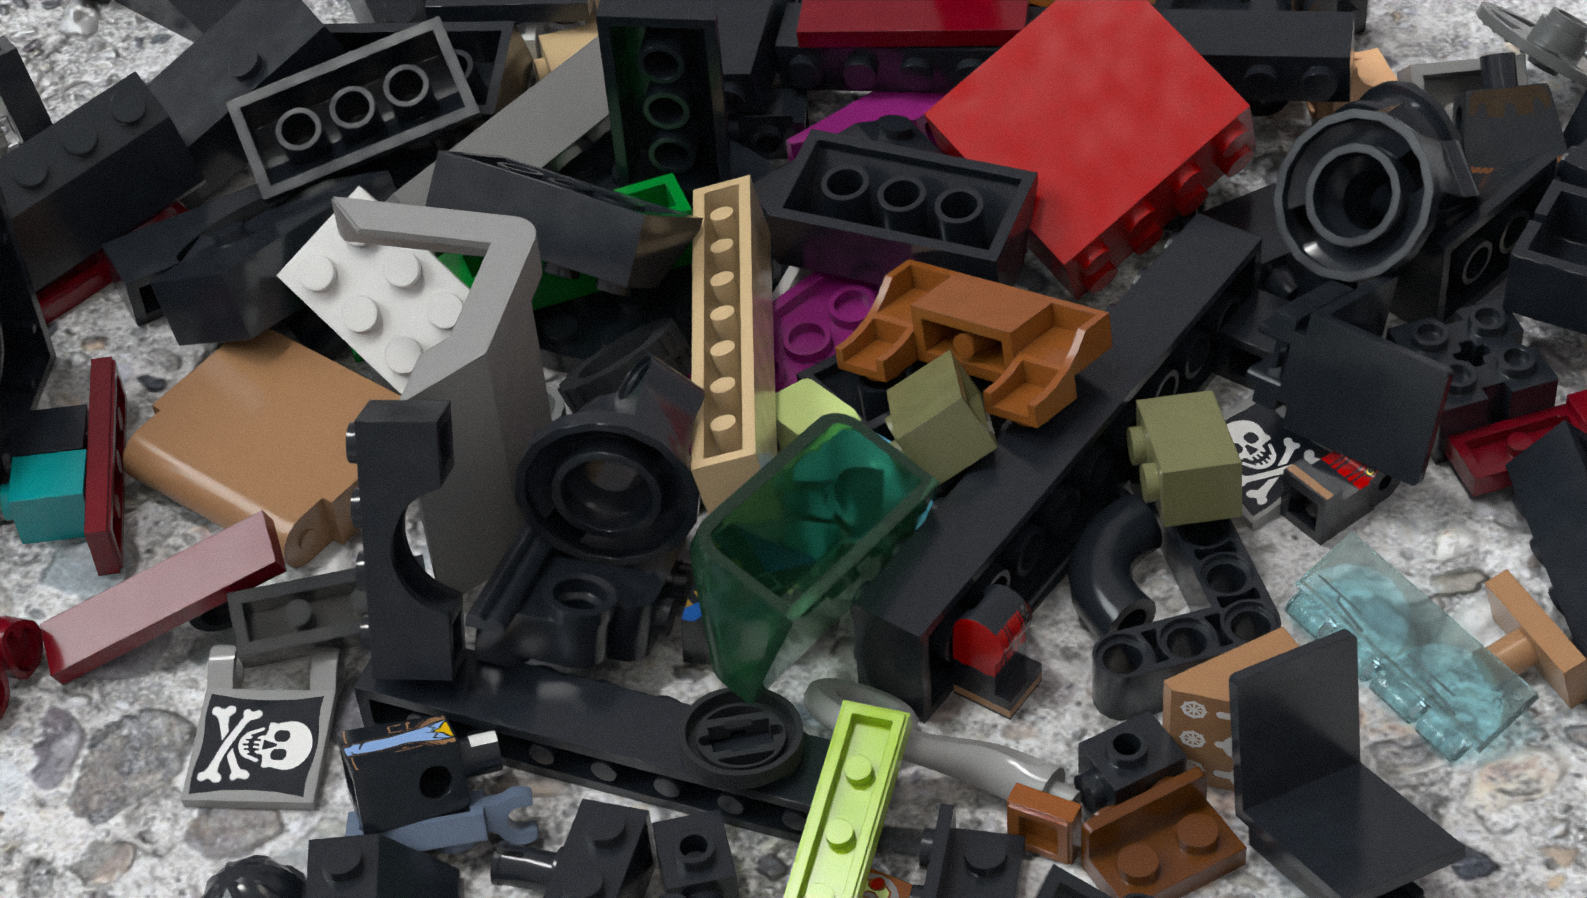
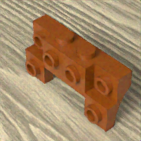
(995, 331)

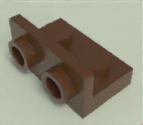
(1160, 841)

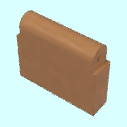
(259, 433)

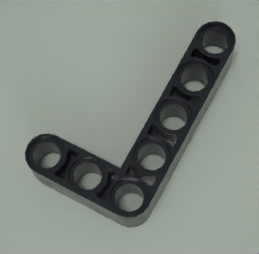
(1226, 610)

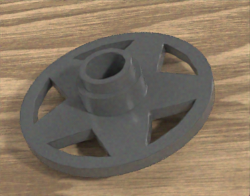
(1553, 43)

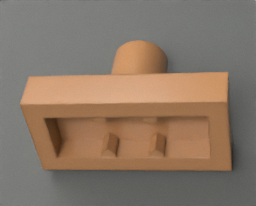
(1534, 640)

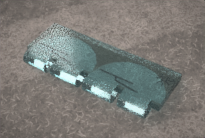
(1422, 649)

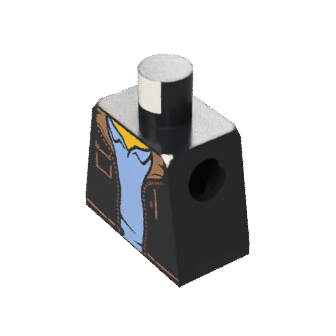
(412, 770)

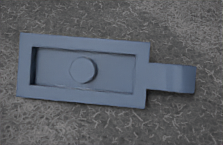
(465, 827)

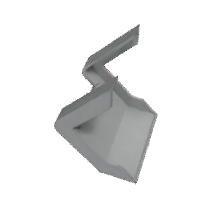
(485, 368)

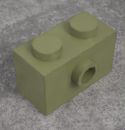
(940, 418)
(1186, 458)

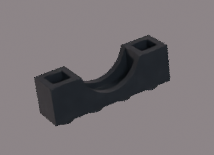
(412, 618)

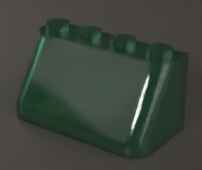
(798, 544)

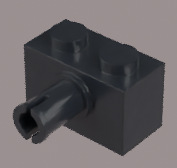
(604, 856)

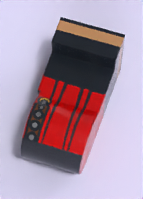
(1339, 487)
(991, 652)

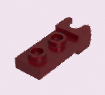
(1484, 451)

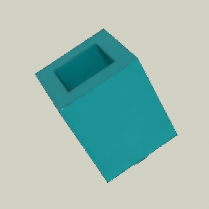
(46, 496)

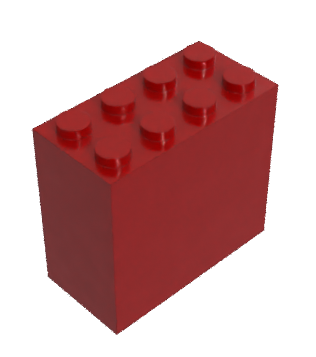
(1113, 123)

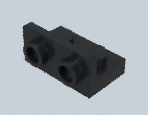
(968, 861)

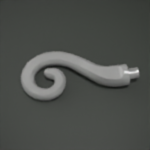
(968, 760)

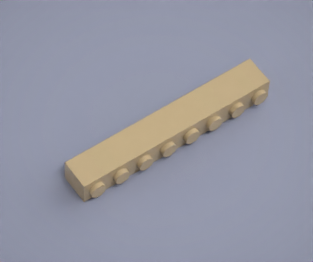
(732, 340)

